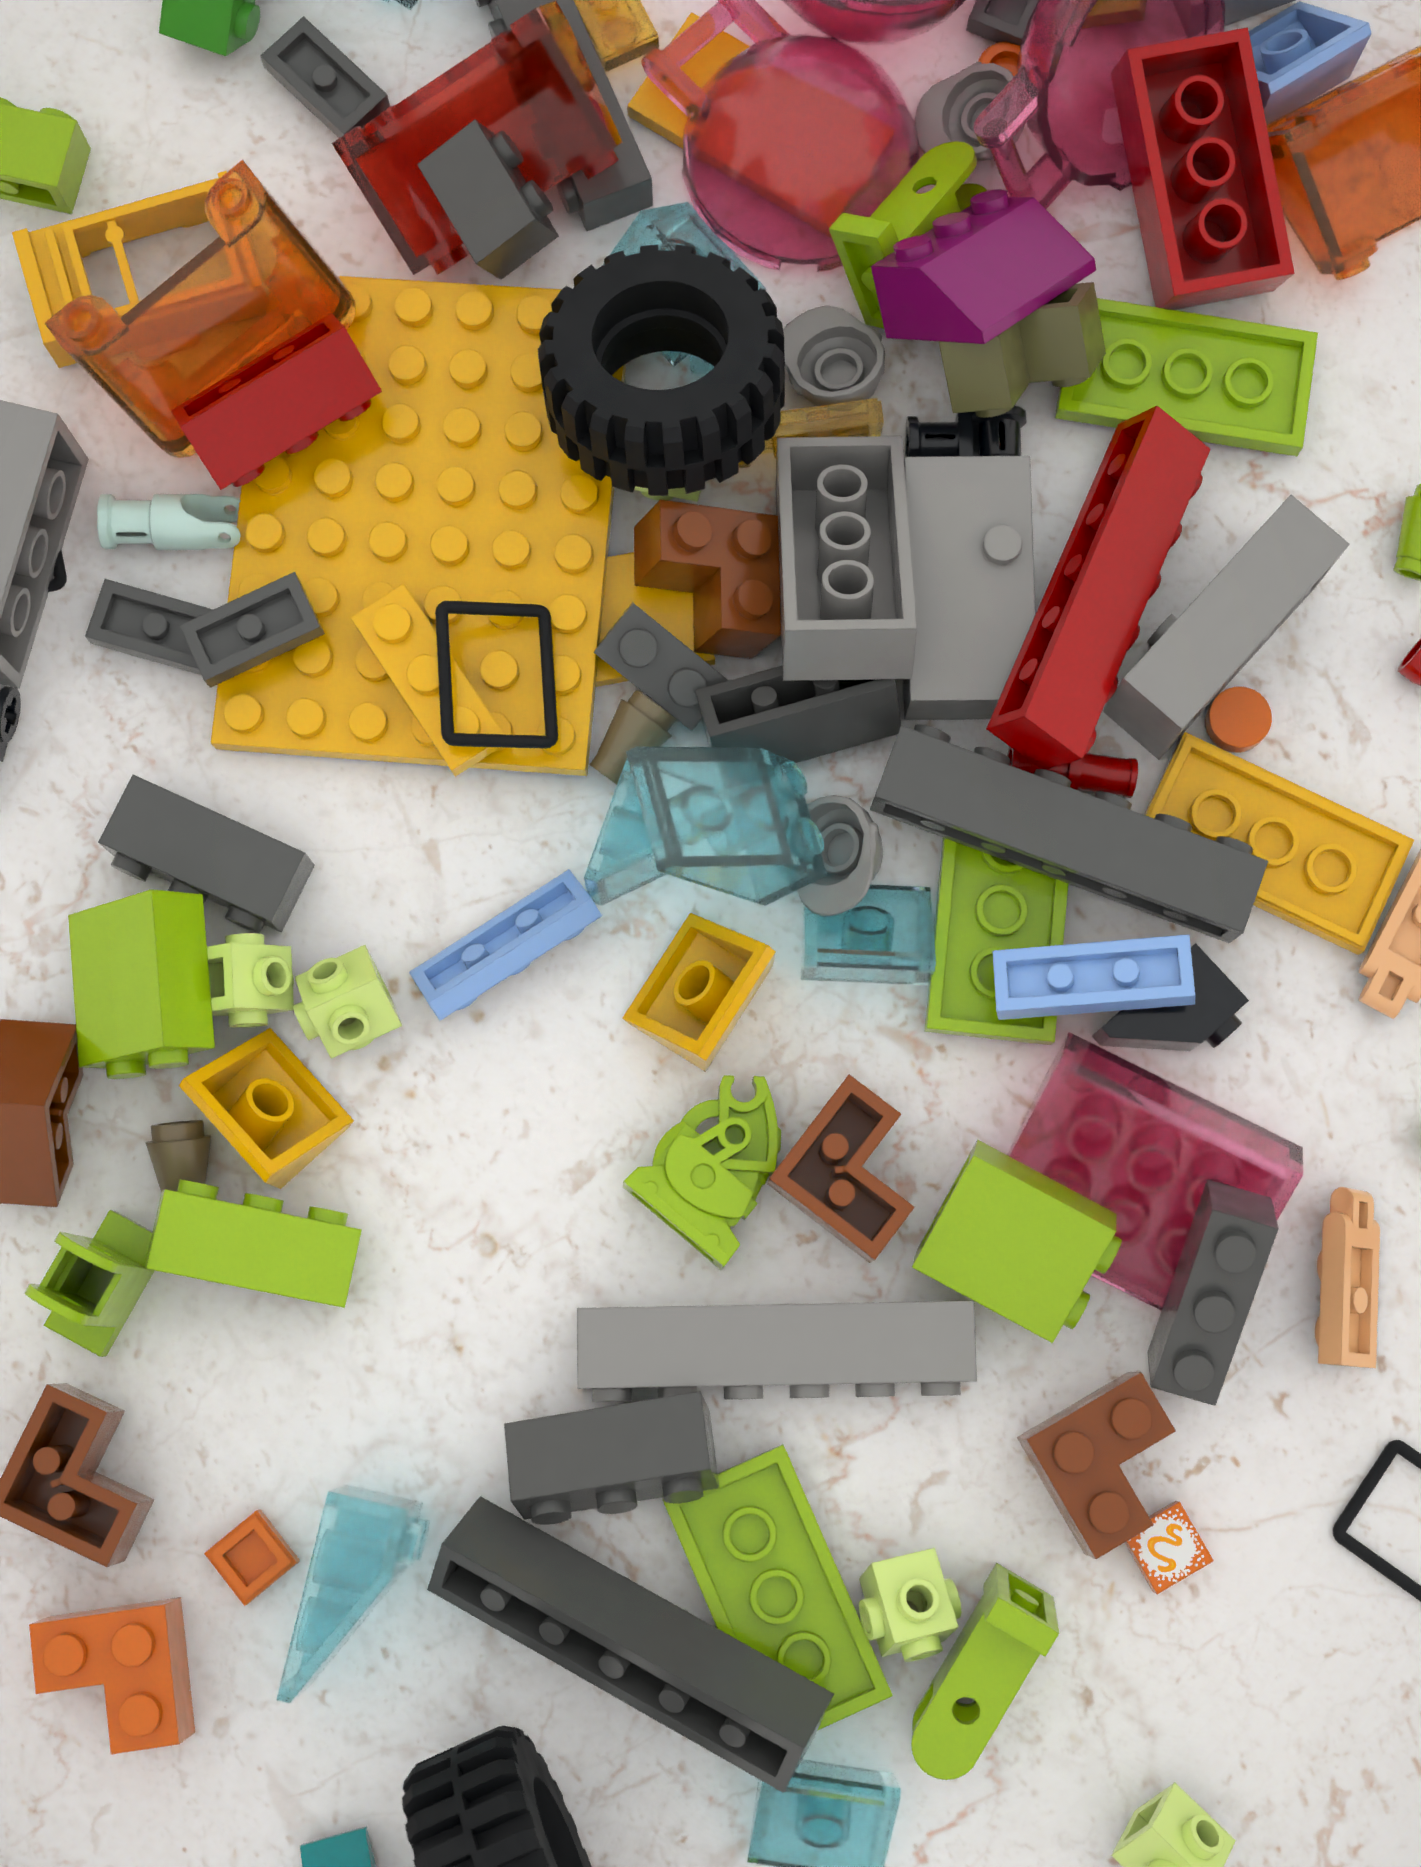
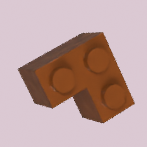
(725, 562)
(36, 1093)
(827, 1175)
(1081, 1457)
(55, 1483)

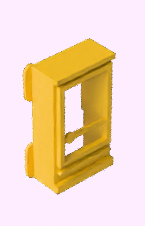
(55, 253)

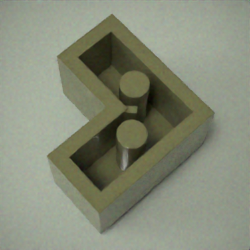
(1052, 344)

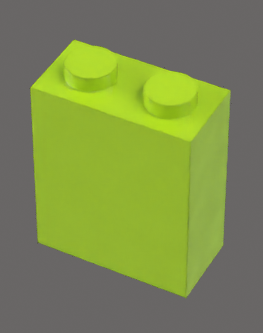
(141, 983)
(1018, 1242)

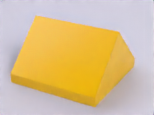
(700, 989)
(268, 1107)

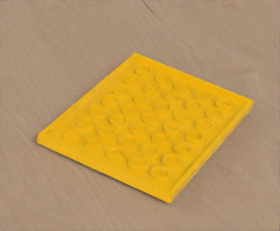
(457, 499)

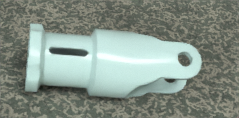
(168, 521)

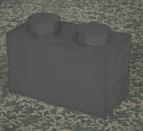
(489, 199)

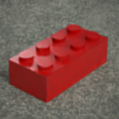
(1202, 169)

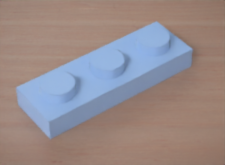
(505, 944)
(1093, 977)

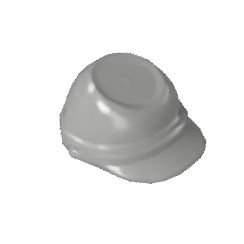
(953, 104)
(833, 356)
(850, 855)

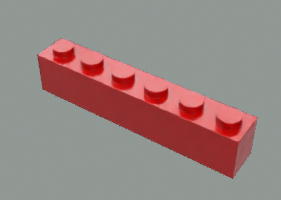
(1099, 590)

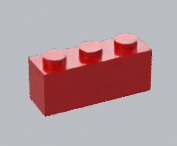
(277, 402)

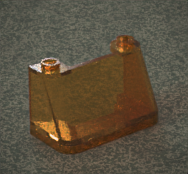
(1352, 165)
(211, 315)

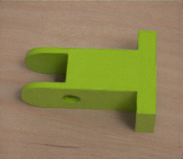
(902, 215)
(95, 1282)
(985, 1664)

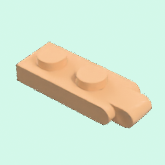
(1395, 953)
(1348, 1281)

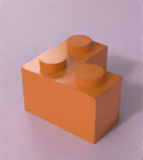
(137, 1657)

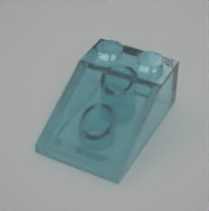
(728, 819)
(356, 1559)

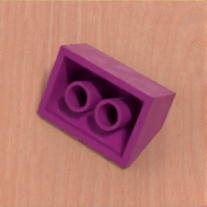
(977, 271)

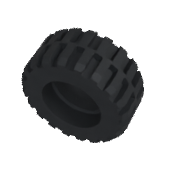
(648, 307)
(489, 1807)

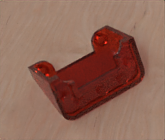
(521, 83)

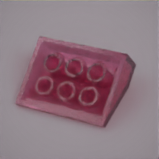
(1145, 1156)

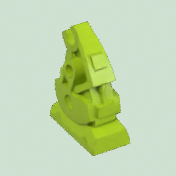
(712, 1178)

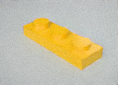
(408, 653)

